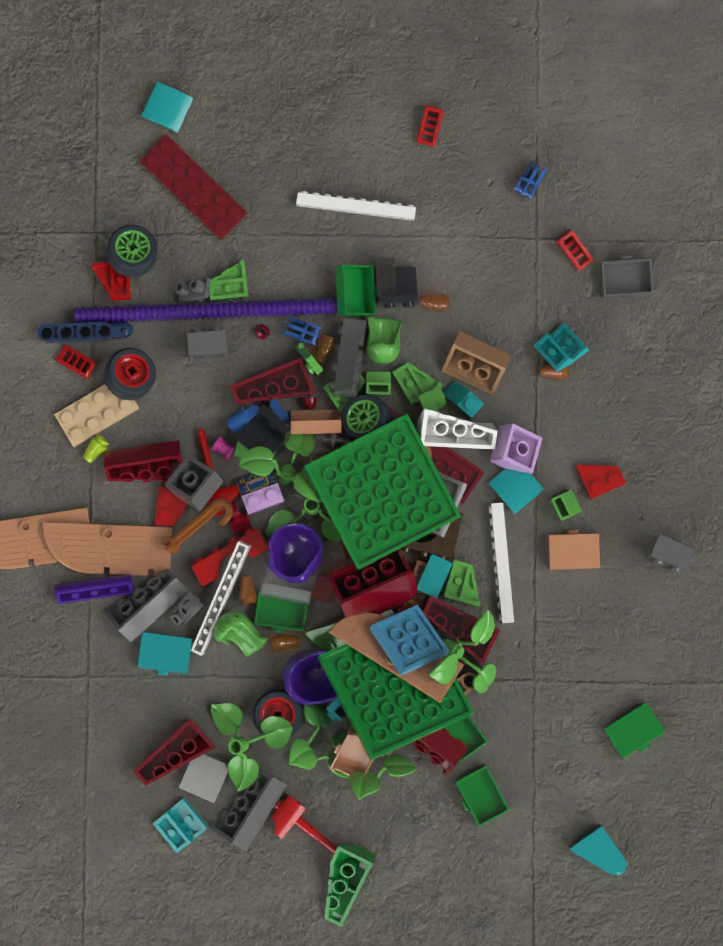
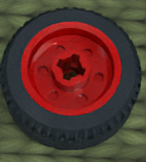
(129, 374)
(277, 701)

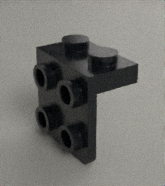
(406, 289)
(265, 431)

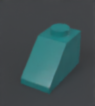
(463, 399)

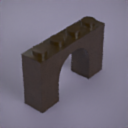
(441, 546)

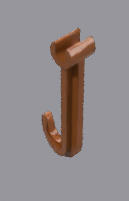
(173, 543)

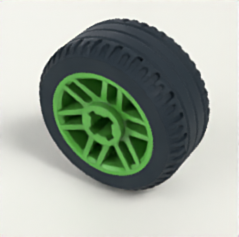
(132, 251)
(364, 415)

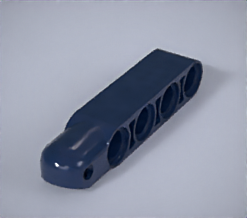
(76, 328)

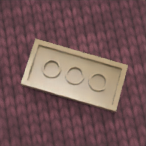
(93, 414)

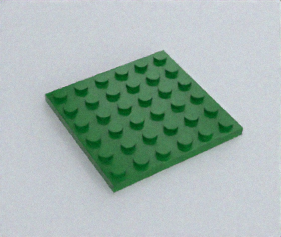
(382, 491)
(384, 706)

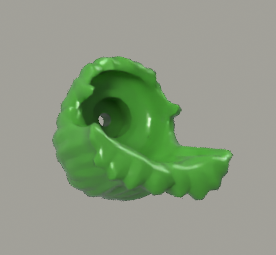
(383, 339)
(240, 630)

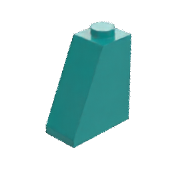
(600, 851)

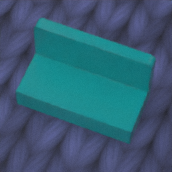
(434, 576)

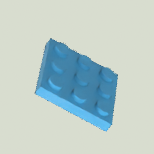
(409, 640)

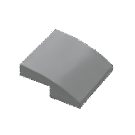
(205, 777)

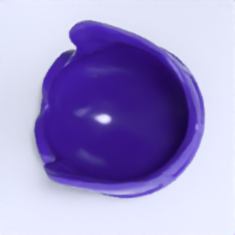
(294, 552)
(306, 678)

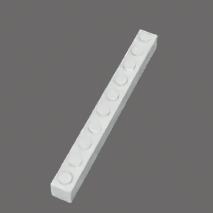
(359, 206)
(502, 563)
(221, 597)

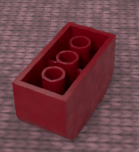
(374, 587)

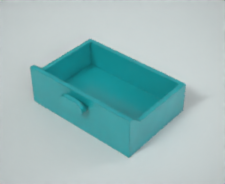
(165, 653)

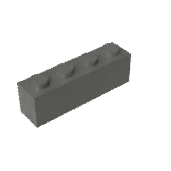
(349, 358)
(146, 604)
(250, 810)

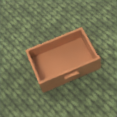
(315, 421)
(573, 550)
(350, 755)

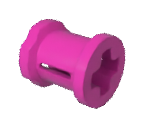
(223, 448)

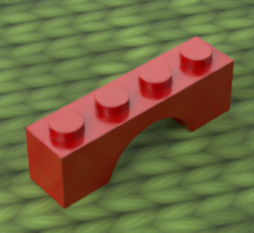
(208, 569)

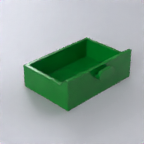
(355, 290)
(280, 614)
(634, 731)
(469, 734)
(481, 796)

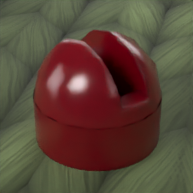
(259, 335)
(309, 402)

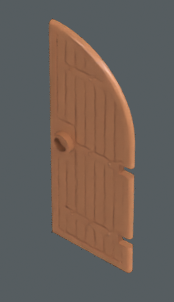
(24, 538)
(120, 547)
(357, 634)

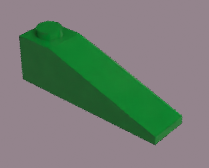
(347, 874)

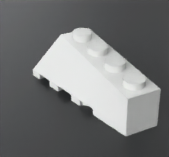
(449, 431)

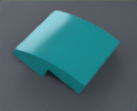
(167, 107)
(561, 347)
(515, 488)
(180, 825)

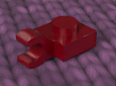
(239, 521)

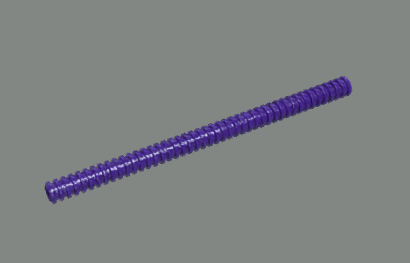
(206, 310)

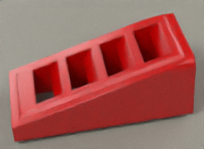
(434, 110)
(569, 254)
(90, 369)

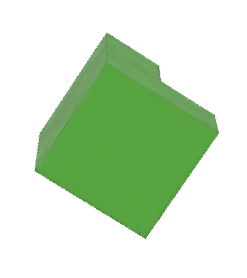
(379, 384)
(432, 399)
(565, 505)

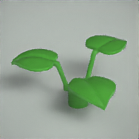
(260, 462)
(311, 507)
(447, 668)
(300, 752)
(243, 770)
(366, 783)

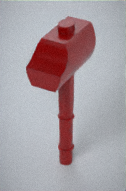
(229, 493)
(288, 814)

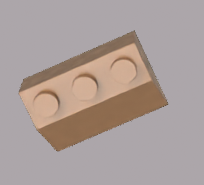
(476, 363)

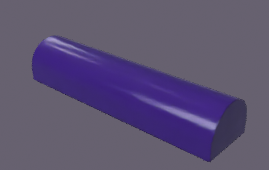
(94, 589)

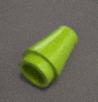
(95, 448)

